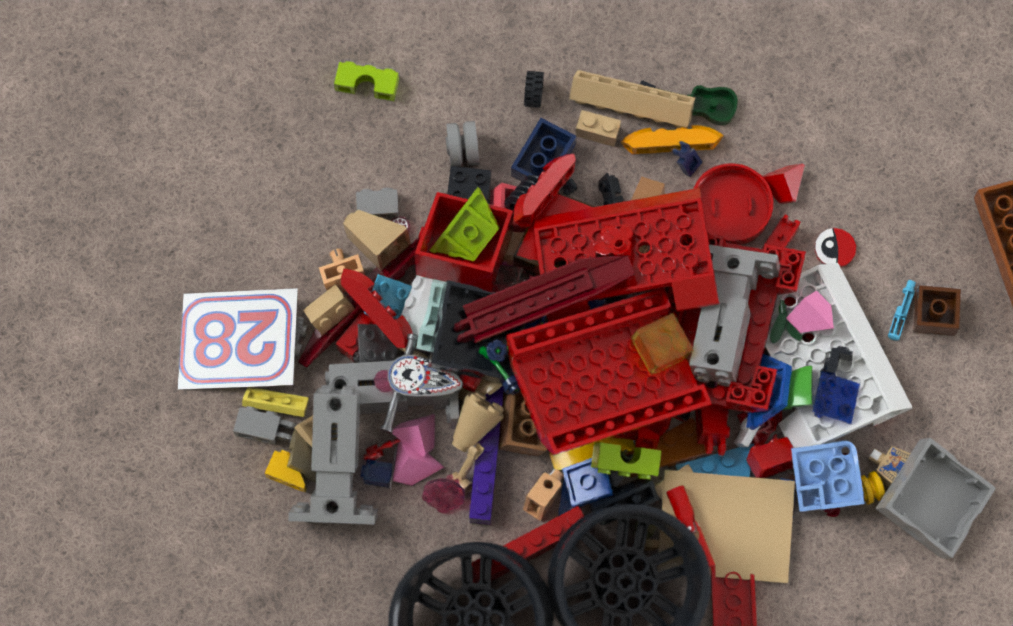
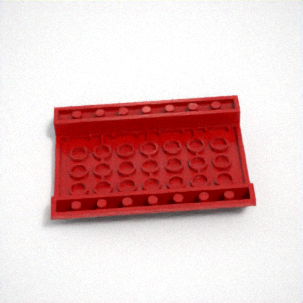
(589, 379)

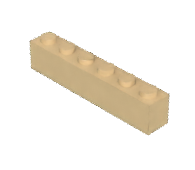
(632, 98)

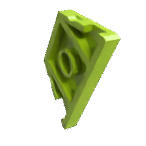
(468, 230)

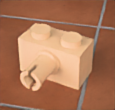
(332, 272)

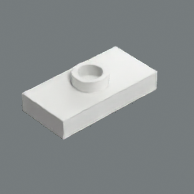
(745, 435)

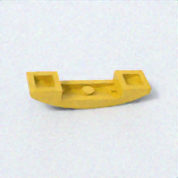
(585, 452)

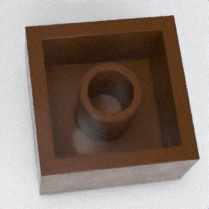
(937, 310)

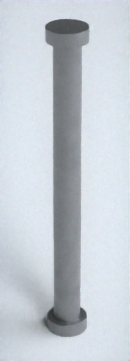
(387, 427)

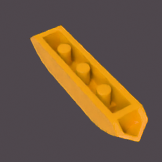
(664, 140)

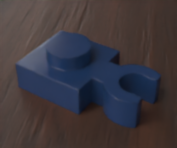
(689, 159)

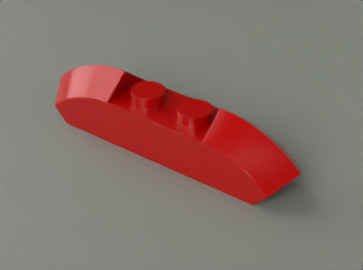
(549, 183)
(370, 301)

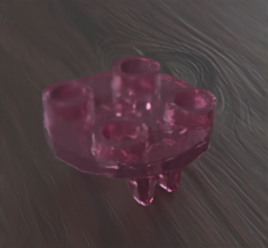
(444, 494)

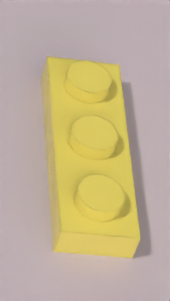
(275, 401)

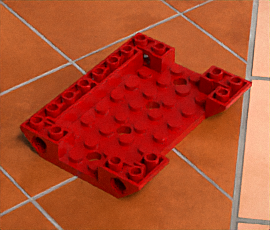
(655, 222)
(754, 382)

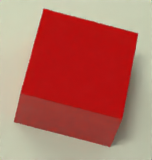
(440, 266)

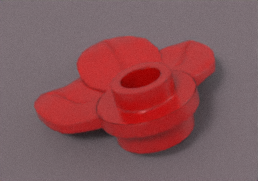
(614, 241)
(375, 452)

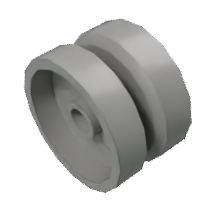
(462, 144)

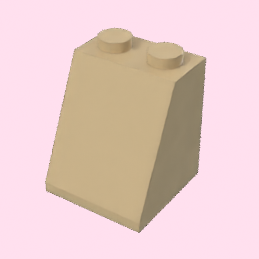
(376, 237)

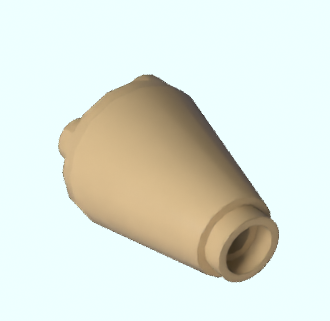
(475, 420)

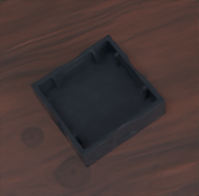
(458, 357)

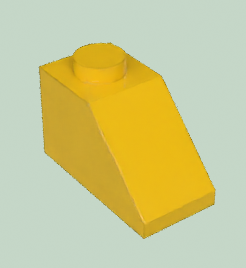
(279, 472)

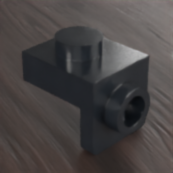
(831, 363)

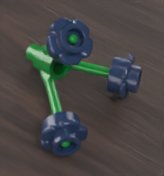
(496, 352)

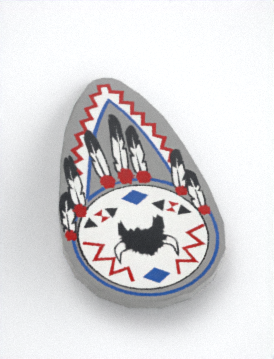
(412, 378)

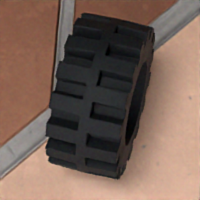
(533, 89)

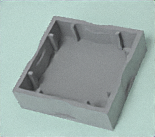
(935, 498)

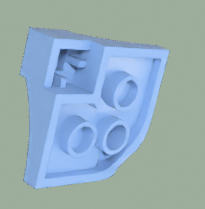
(827, 476)

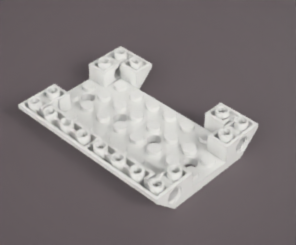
(879, 391)

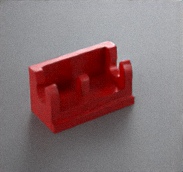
(783, 232)

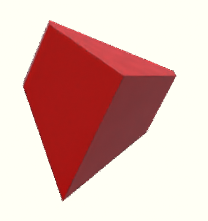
(785, 183)

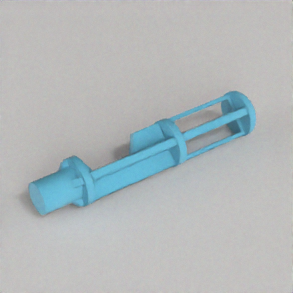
(902, 311)

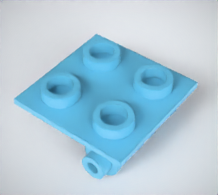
(393, 293)

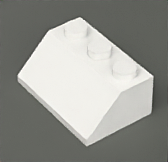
(417, 303)

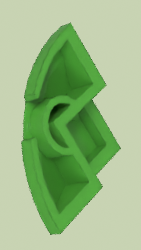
(800, 388)

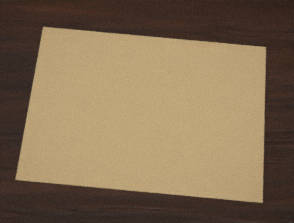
(742, 522)

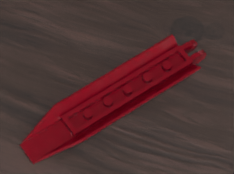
(541, 296)
(319, 343)

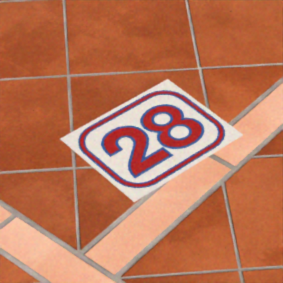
(238, 339)

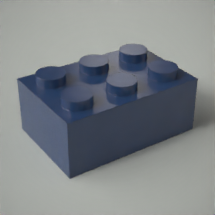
(541, 147)

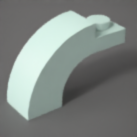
(427, 329)

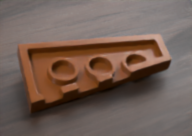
(679, 445)

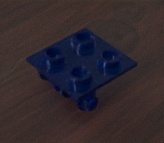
(835, 398)

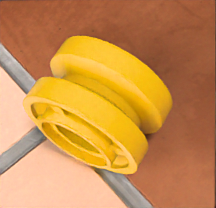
(872, 487)

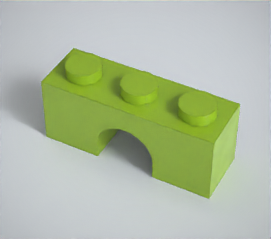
(351, 75)
(608, 458)

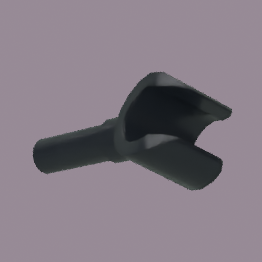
(570, 186)

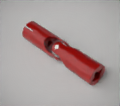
(684, 512)

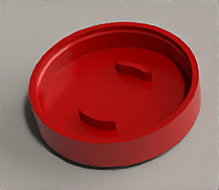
(735, 202)

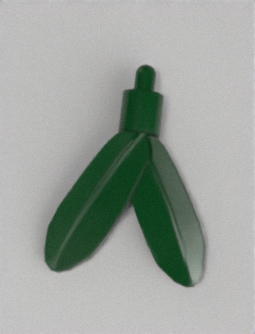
(781, 323)

